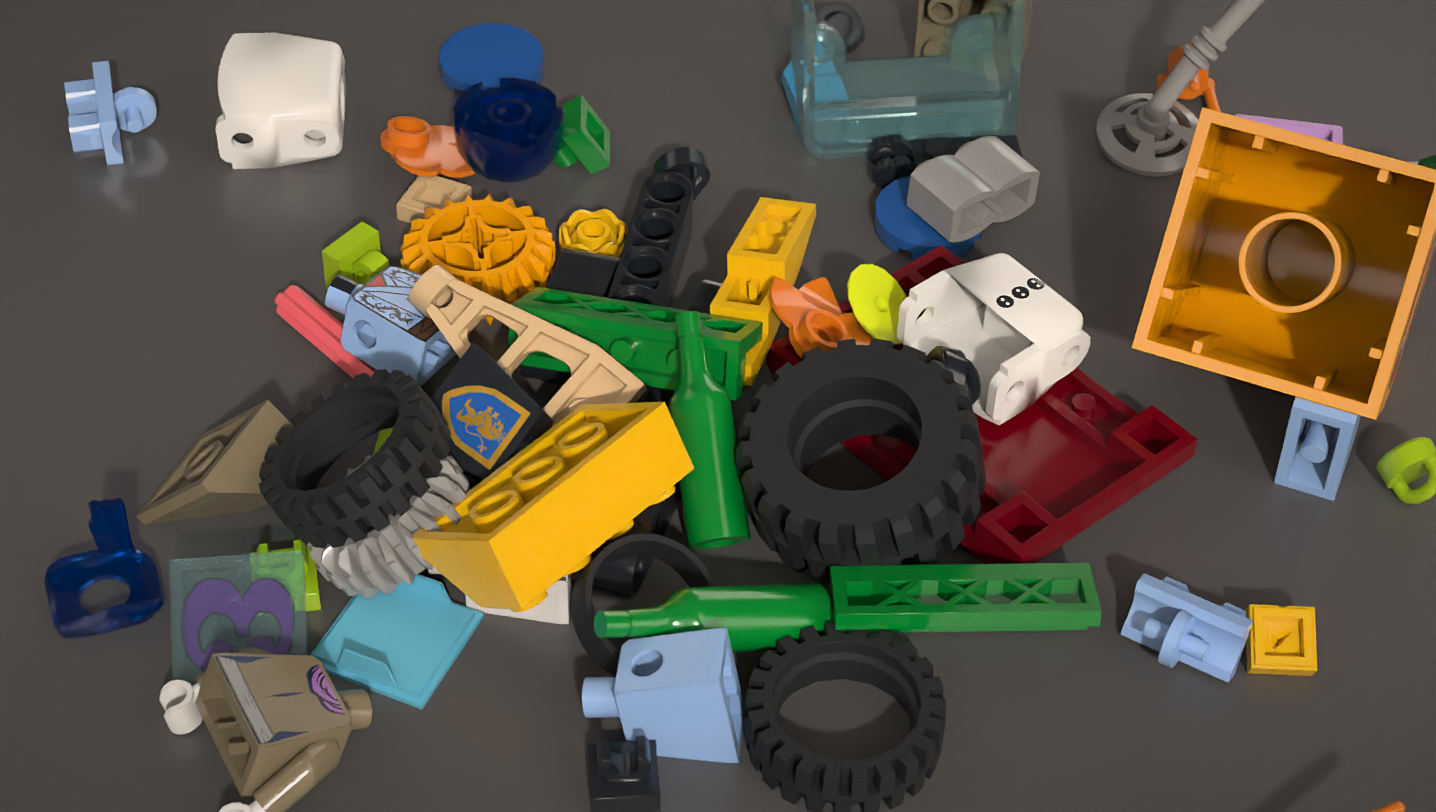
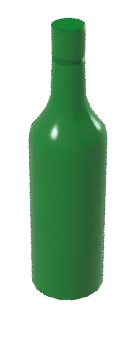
(704, 419)
(751, 613)

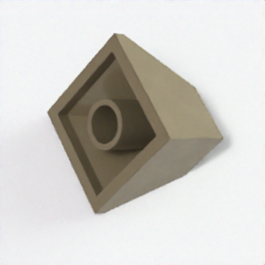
(219, 470)

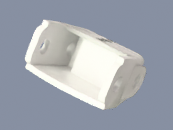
(284, 96)
(1004, 323)

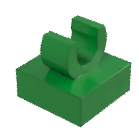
(583, 138)

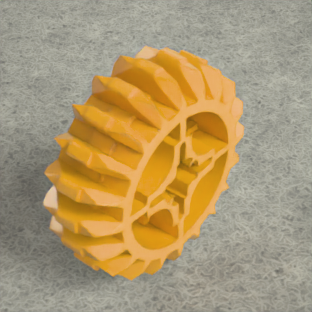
(483, 245)

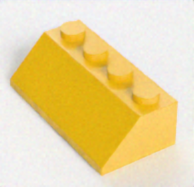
(557, 503)

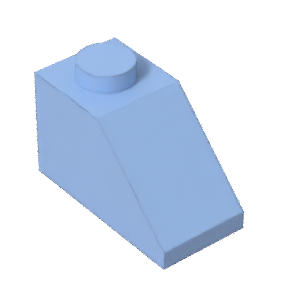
(1316, 448)

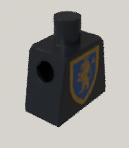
(487, 414)

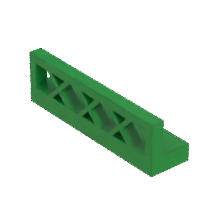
(642, 337)
(964, 597)

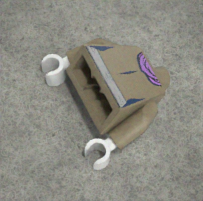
(271, 721)

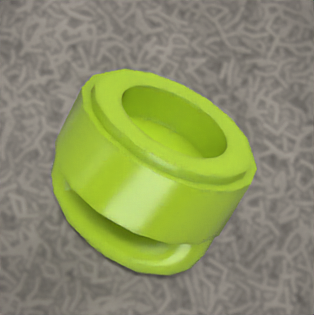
(1408, 464)

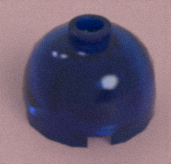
(508, 129)

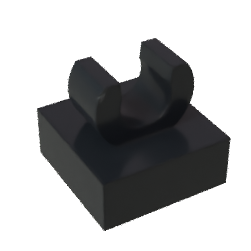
(624, 776)

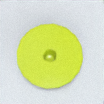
(875, 301)

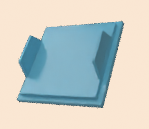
(398, 640)

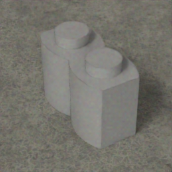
(972, 188)

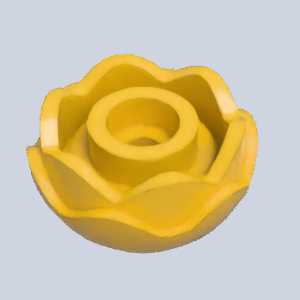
(594, 232)

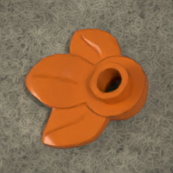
(423, 148)
(814, 316)

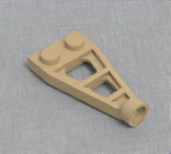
(594, 373)

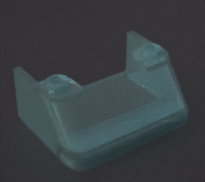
(919, 97)

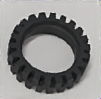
(376, 486)
(835, 779)

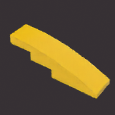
(766, 248)

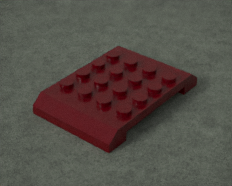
(1048, 466)

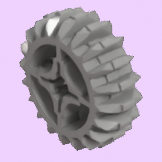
(391, 554)

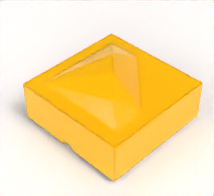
(1281, 640)

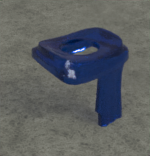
(112, 560)

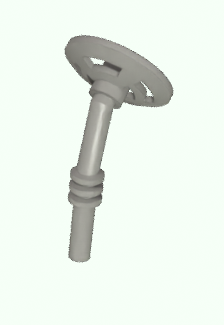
(1153, 117)

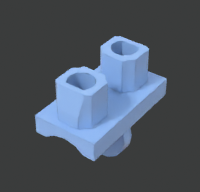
(99, 113)
(1187, 627)

